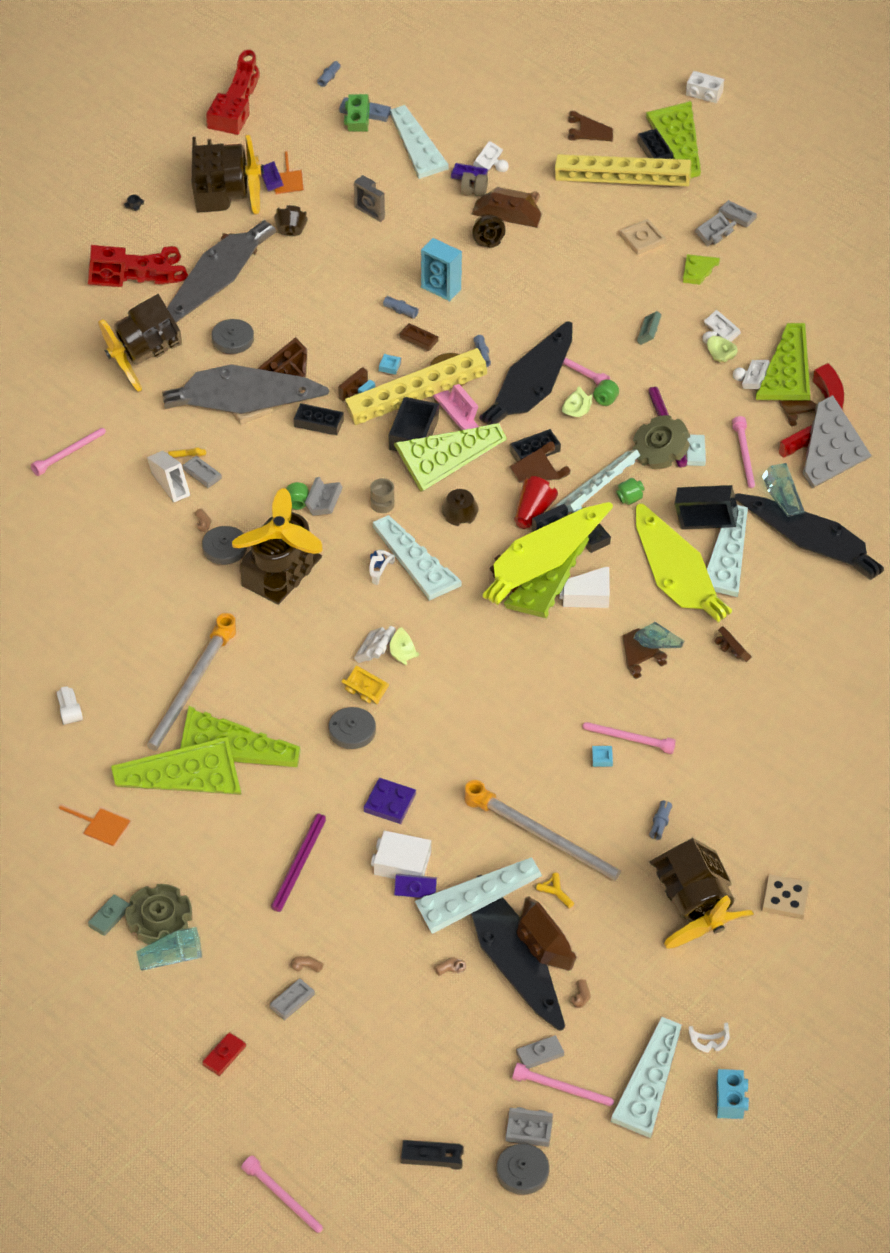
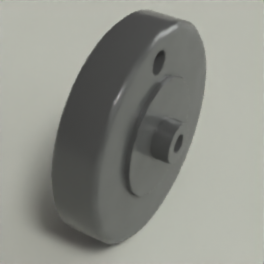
(232, 336)
(218, 545)
(352, 728)
(522, 1169)

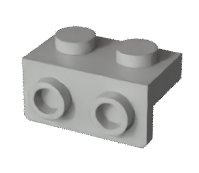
(714, 229)
(323, 497)
(529, 1126)

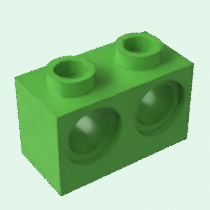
(360, 112)

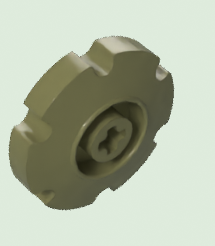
(661, 442)
(157, 912)

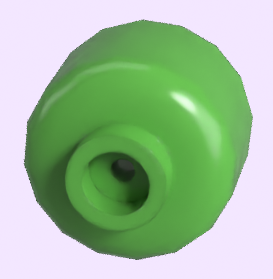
(607, 391)
(630, 491)
(299, 494)

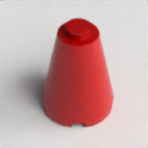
(533, 500)

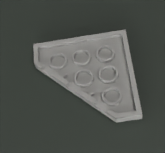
(832, 444)

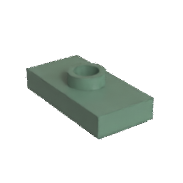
(649, 328)
(108, 915)

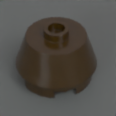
(290, 220)
(488, 230)
(460, 507)

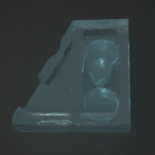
(658, 637)

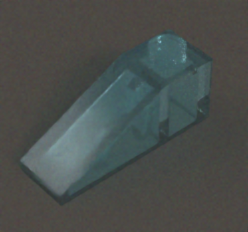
(782, 489)
(171, 949)

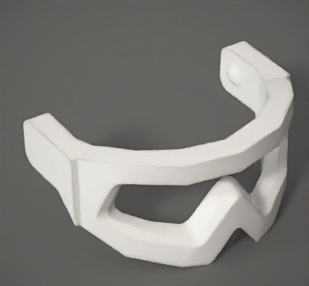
(376, 574)
(717, 1047)

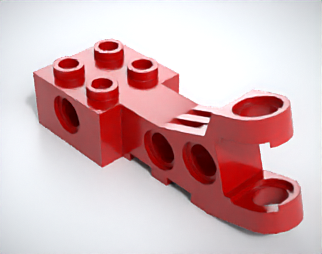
(231, 109)
(112, 266)

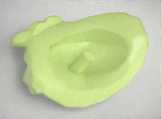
(721, 349)
(577, 403)
(402, 646)

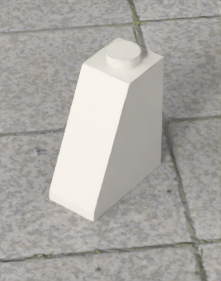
(169, 475)
(587, 590)

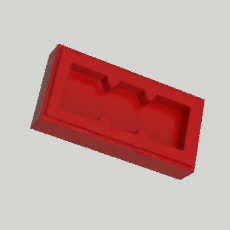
(224, 1054)

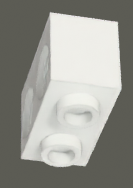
(705, 87)

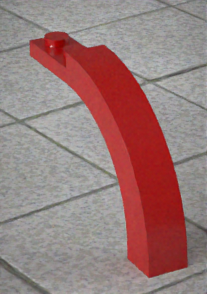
(830, 385)

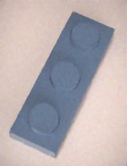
(377, 111)

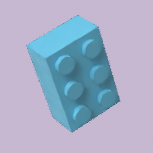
(441, 269)

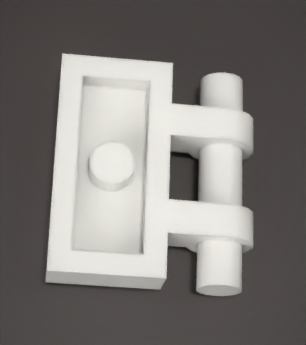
(375, 644)

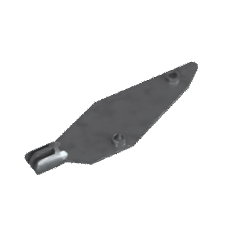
(218, 269)
(242, 389)

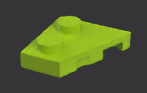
(698, 268)

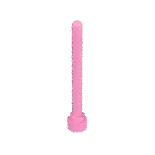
(596, 377)
(739, 425)
(39, 467)
(666, 745)
(523, 1073)
(253, 1167)

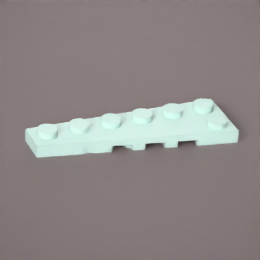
(421, 150)
(594, 484)
(727, 557)
(421, 566)
(465, 898)
(645, 1090)

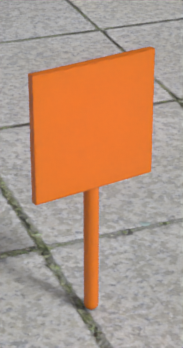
(291, 179)
(104, 826)

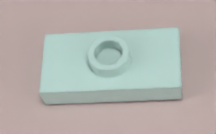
(696, 452)

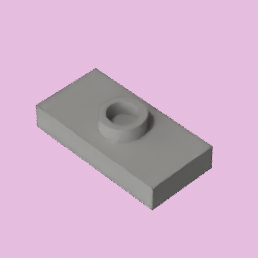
(738, 213)
(202, 471)
(292, 999)
(540, 1052)

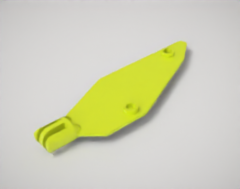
(543, 550)
(678, 566)

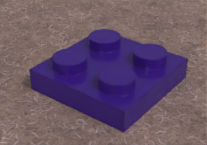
(390, 800)

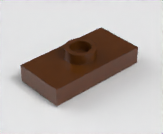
(419, 337)

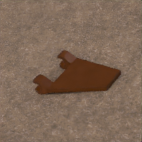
(589, 129)
(795, 407)
(539, 466)
(637, 654)

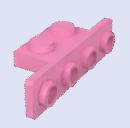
(458, 406)

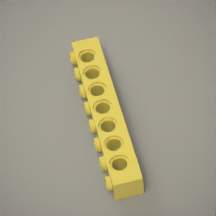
(623, 170)
(416, 385)

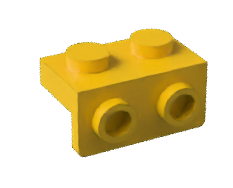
(365, 684)

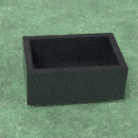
(413, 421)
(706, 507)

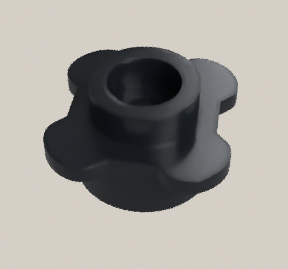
(134, 202)

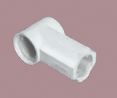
(69, 709)

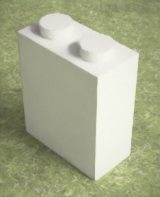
(401, 855)

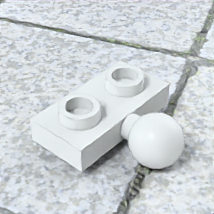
(489, 157)
(720, 327)
(753, 377)

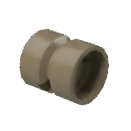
(480, 184)
(382, 495)

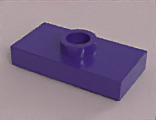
(459, 169)
(271, 176)
(414, 885)

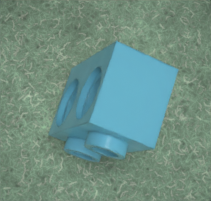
(728, 1093)

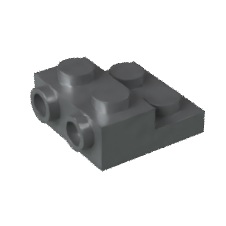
(369, 199)

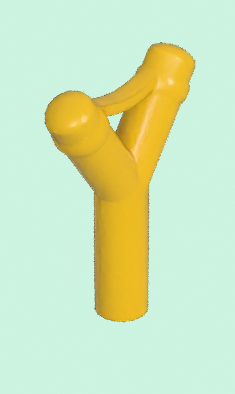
(187, 452)
(555, 889)

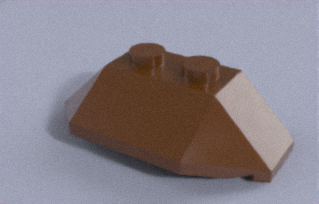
(510, 206)
(288, 360)
(544, 936)

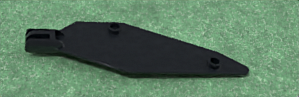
(531, 377)
(815, 534)
(497, 936)

